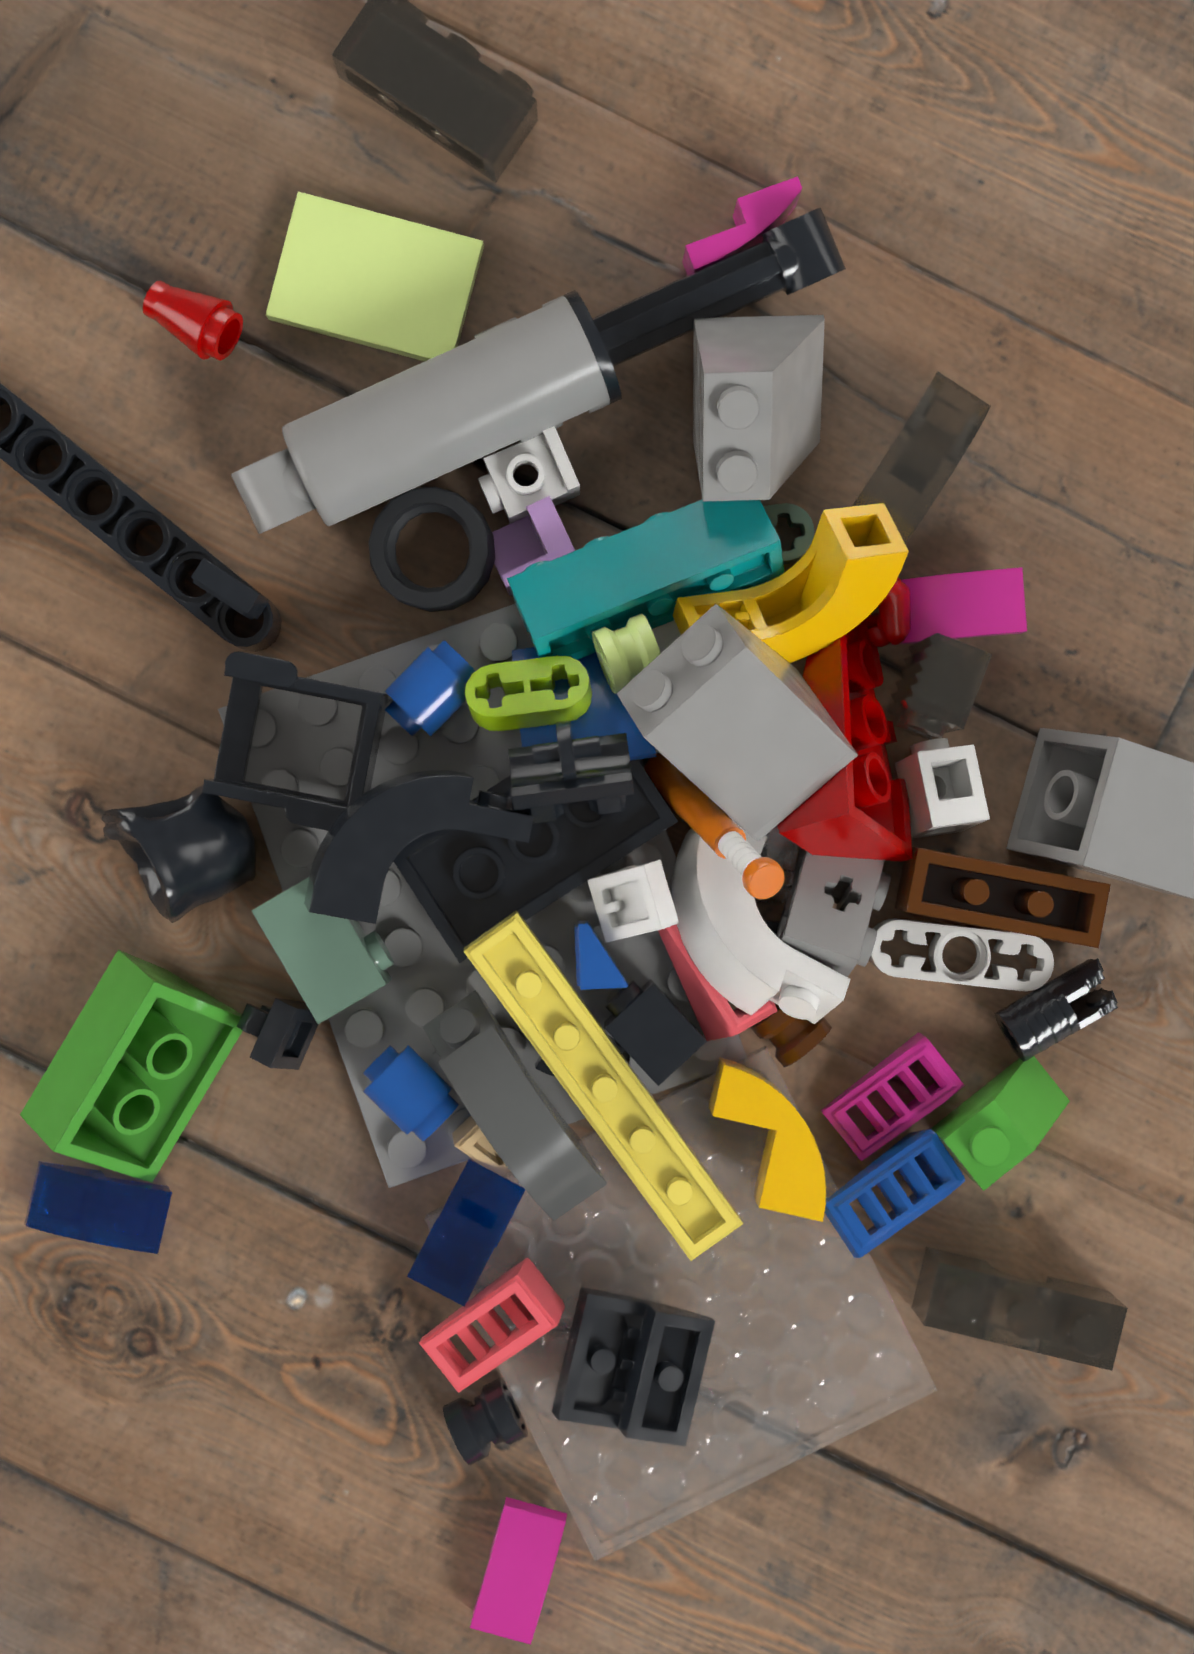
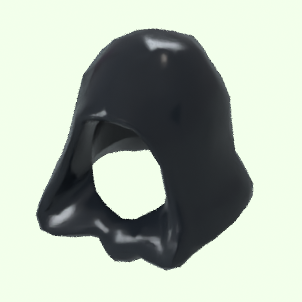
(185, 849)

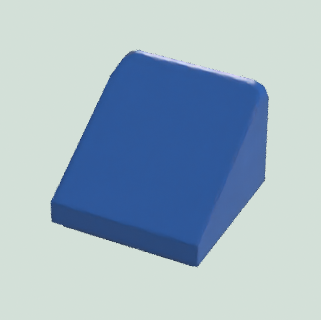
(593, 963)

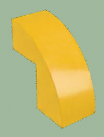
(791, 1165)

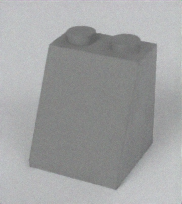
(755, 401)
(737, 722)
(1109, 810)

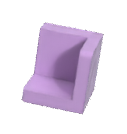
(530, 540)

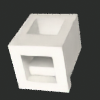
(554, 478)
(943, 788)

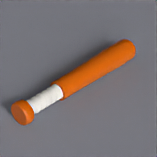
(760, 875)

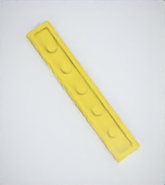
(603, 1085)

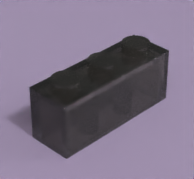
(437, 85)

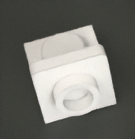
(633, 901)

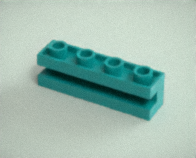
(644, 571)

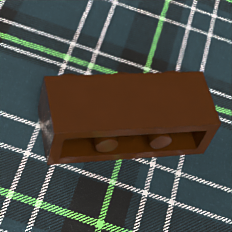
(1003, 897)

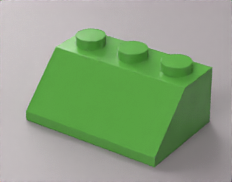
(132, 1069)

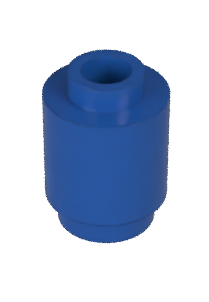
(429, 690)
(409, 1092)

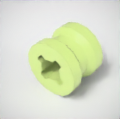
(625, 651)

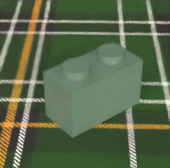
(323, 954)

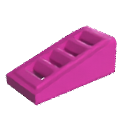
(925, 1100)

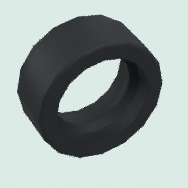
(386, 533)

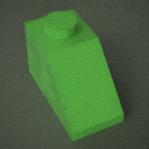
(1002, 1121)

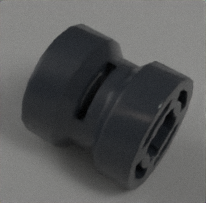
(491, 1418)

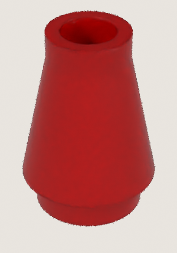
(197, 320)

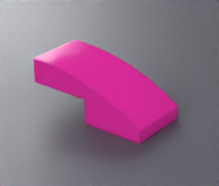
(753, 216)
(967, 604)
(518, 1570)

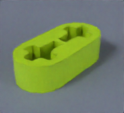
(528, 693)

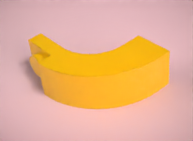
(823, 594)

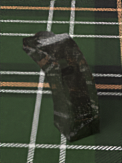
(924, 453)

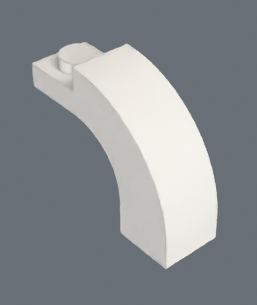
(735, 944)

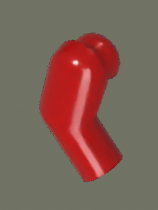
(894, 617)

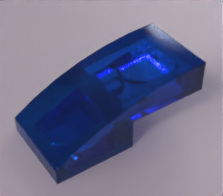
(98, 1208)
(466, 1232)

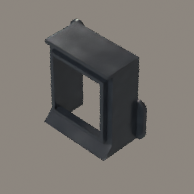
(249, 676)

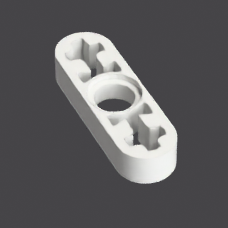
(1003, 976)

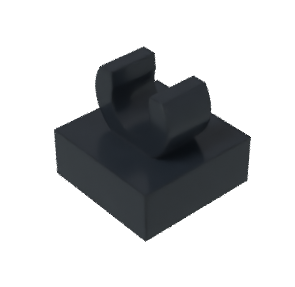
(281, 1031)

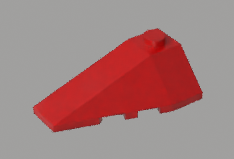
(861, 807)

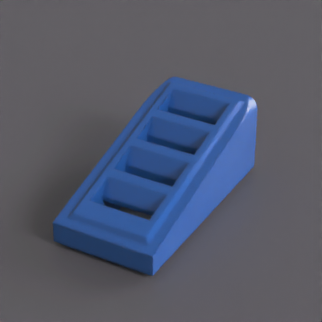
(925, 1168)

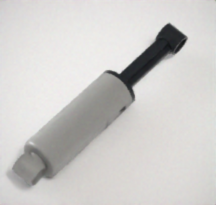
(508, 384)

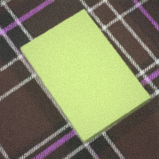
(374, 278)

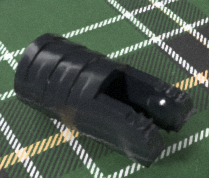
(1056, 1010)

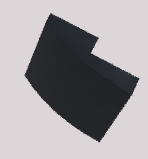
(633, 1366)

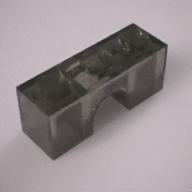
(1035, 1316)

